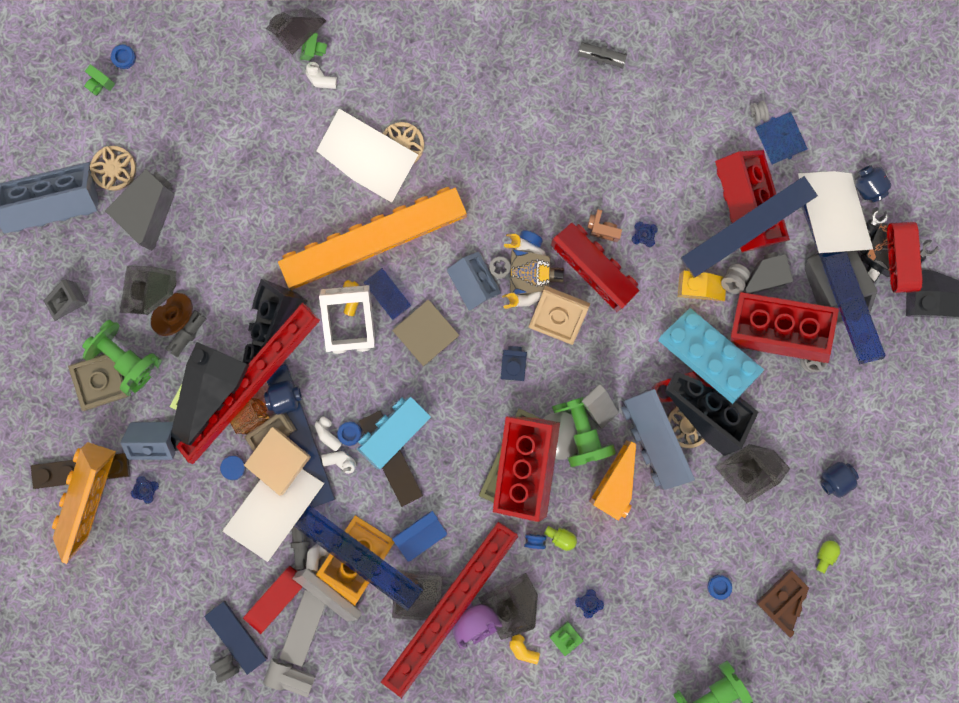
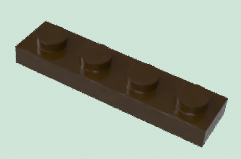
(56, 473)

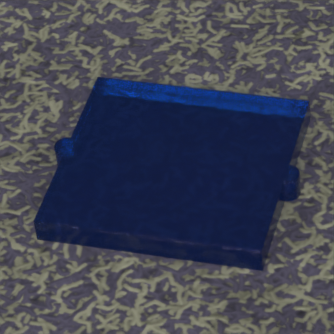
(781, 138)

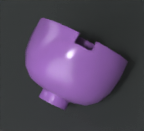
(475, 625)

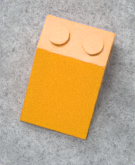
(616, 487)
(343, 578)

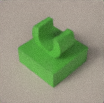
(312, 48)
(97, 81)
(566, 638)

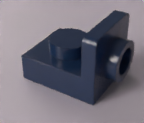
(513, 364)

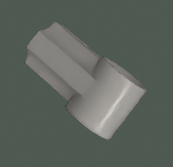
(283, 676)

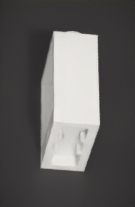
(347, 295)

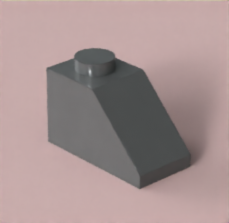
(769, 273)

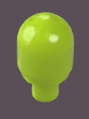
(562, 538)
(828, 555)

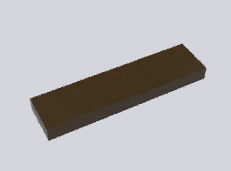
(396, 468)

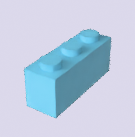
(392, 432)

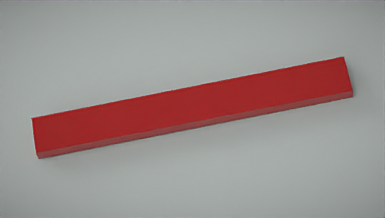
(257, 374)
(449, 610)

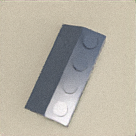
(47, 198)
(657, 439)

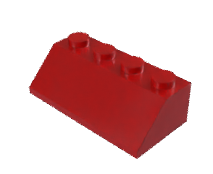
(746, 186)
(594, 266)
(784, 327)
(526, 467)

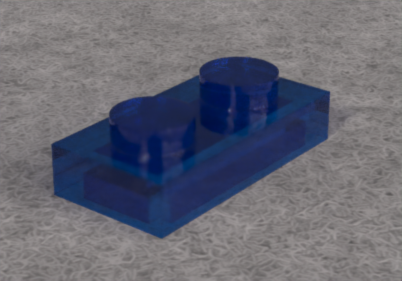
(387, 294)

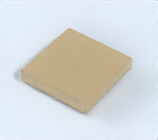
(559, 315)
(277, 461)

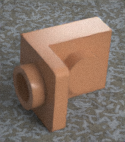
(606, 230)

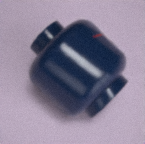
(873, 183)
(282, 397)
(839, 479)

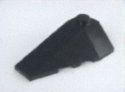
(936, 298)
(274, 307)
(205, 386)
(711, 414)

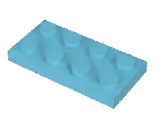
(711, 355)

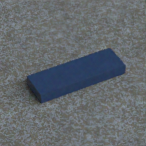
(235, 637)

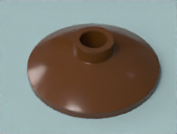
(172, 316)

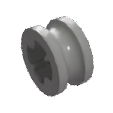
(759, 112)
(507, 266)

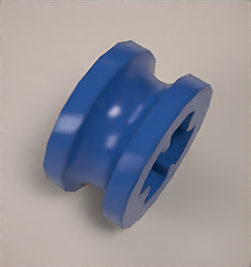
(535, 541)

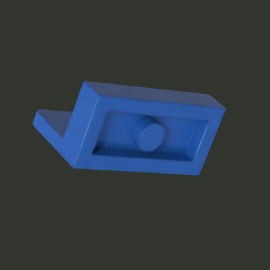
(419, 536)

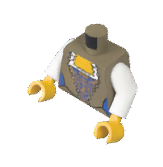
(529, 272)

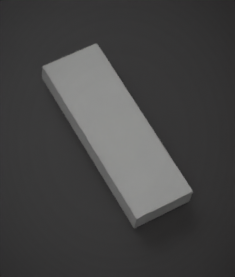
(600, 406)
(327, 595)
(303, 629)

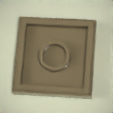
(425, 333)
(96, 382)

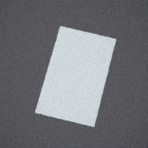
(366, 155)
(836, 213)
(268, 518)

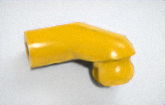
(350, 308)
(521, 652)

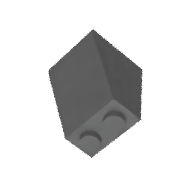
(143, 208)
(821, 287)

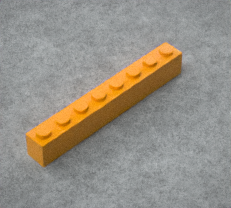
(372, 238)

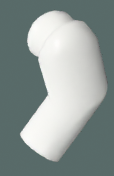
(317, 77)
(324, 435)
(341, 459)
(313, 556)

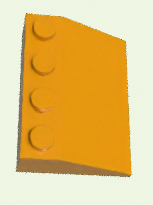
(82, 499)

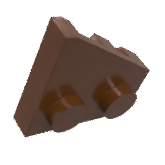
(785, 601)

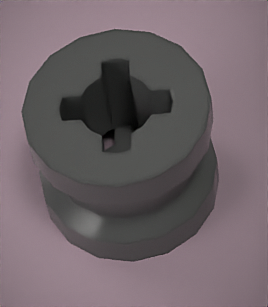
(224, 668)

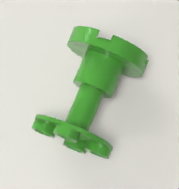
(128, 364)
(586, 440)
(724, 690)

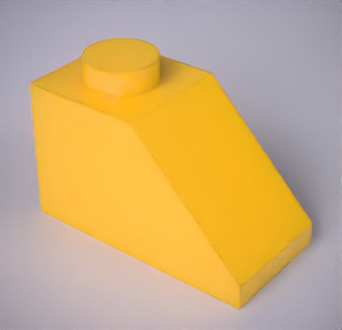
(704, 286)

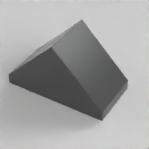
(64, 299)

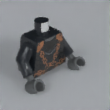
(878, 256)

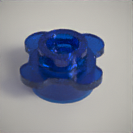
(640, 229)
(137, 492)
(594, 608)

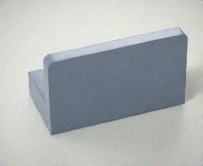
(473, 280)
(148, 441)

